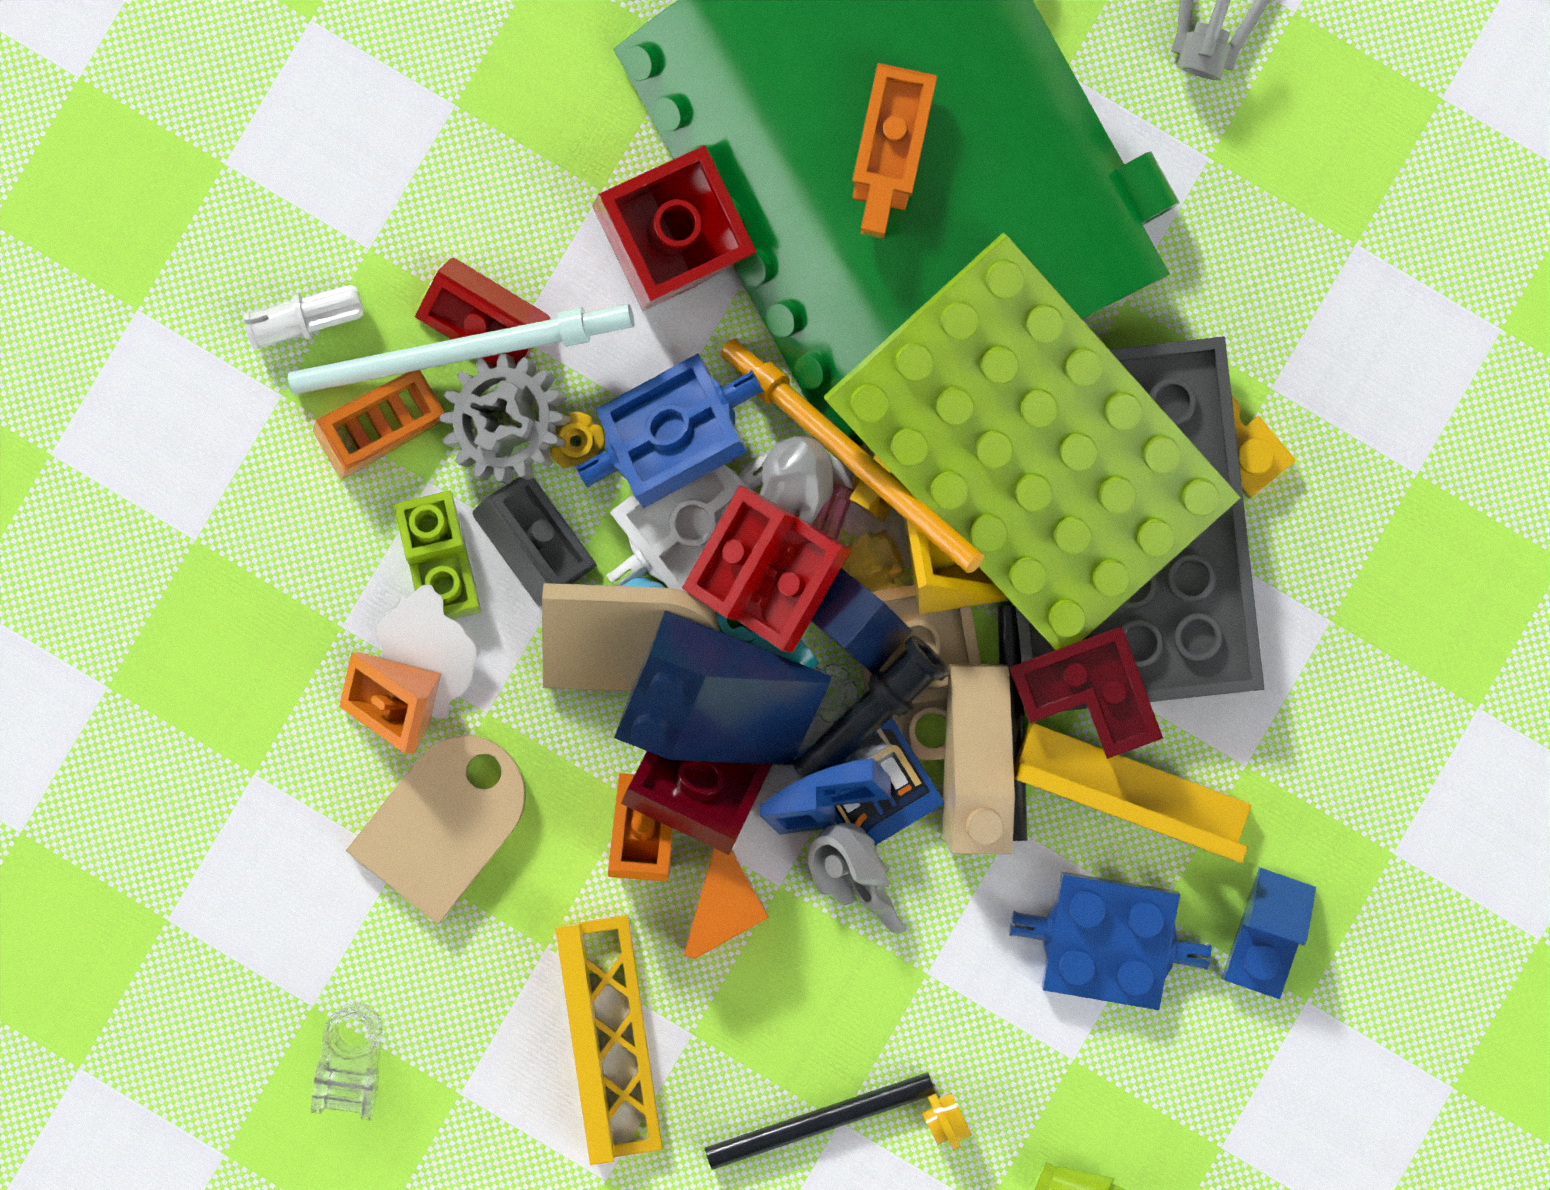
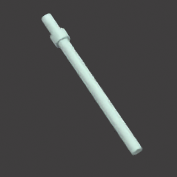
(571, 327)

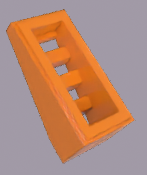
(347, 464)

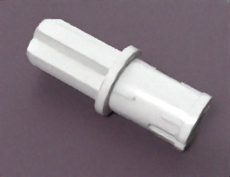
(303, 316)

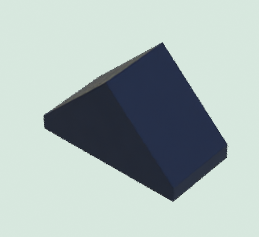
(860, 622)

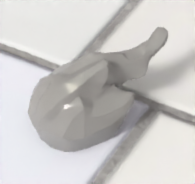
(798, 476)
(847, 859)

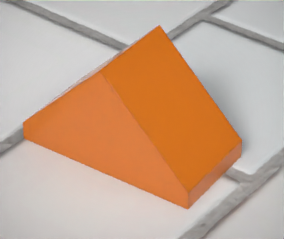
(390, 698)
(725, 906)

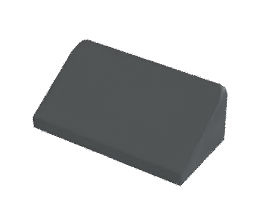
(532, 537)

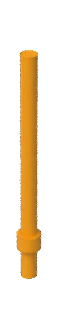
(778, 391)

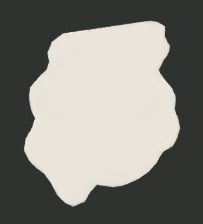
(426, 638)

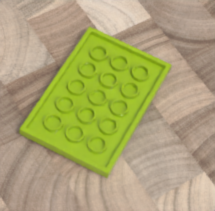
(1032, 444)

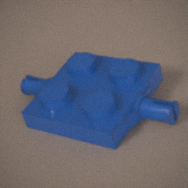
(670, 430)
(1110, 940)

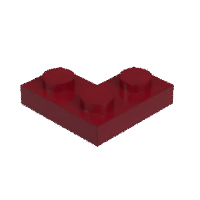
(1093, 673)

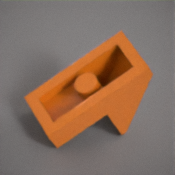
(638, 843)

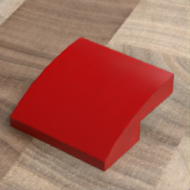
(766, 569)

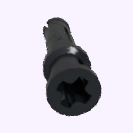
(888, 695)

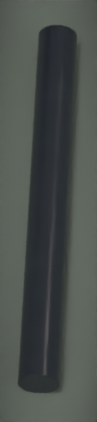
(1011, 655)
(819, 1121)

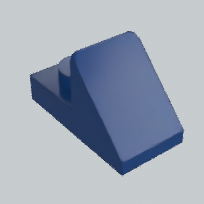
(1269, 933)

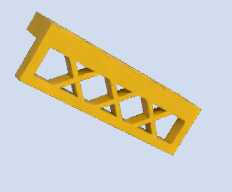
(1132, 791)
(586, 1041)

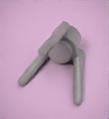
(1206, 49)

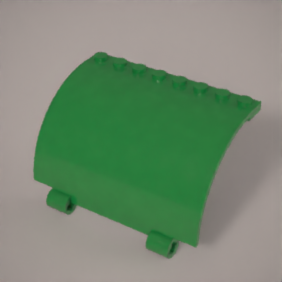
(1005, 151)

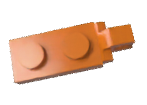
(891, 143)

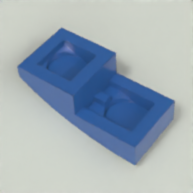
(812, 800)

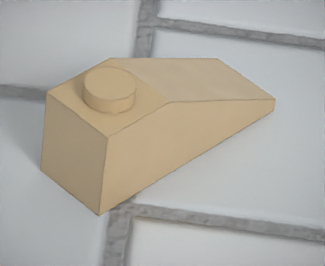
(978, 761)

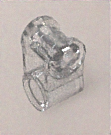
(346, 1073)

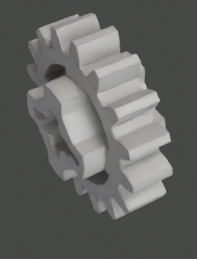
(515, 396)

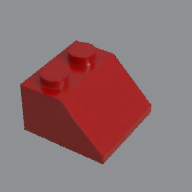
(673, 227)

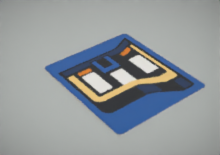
(911, 788)

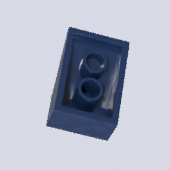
(719, 698)

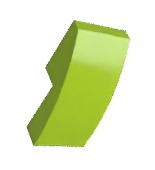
(438, 551)

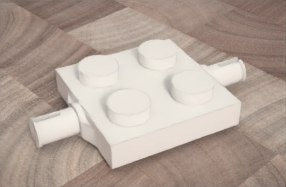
(676, 528)

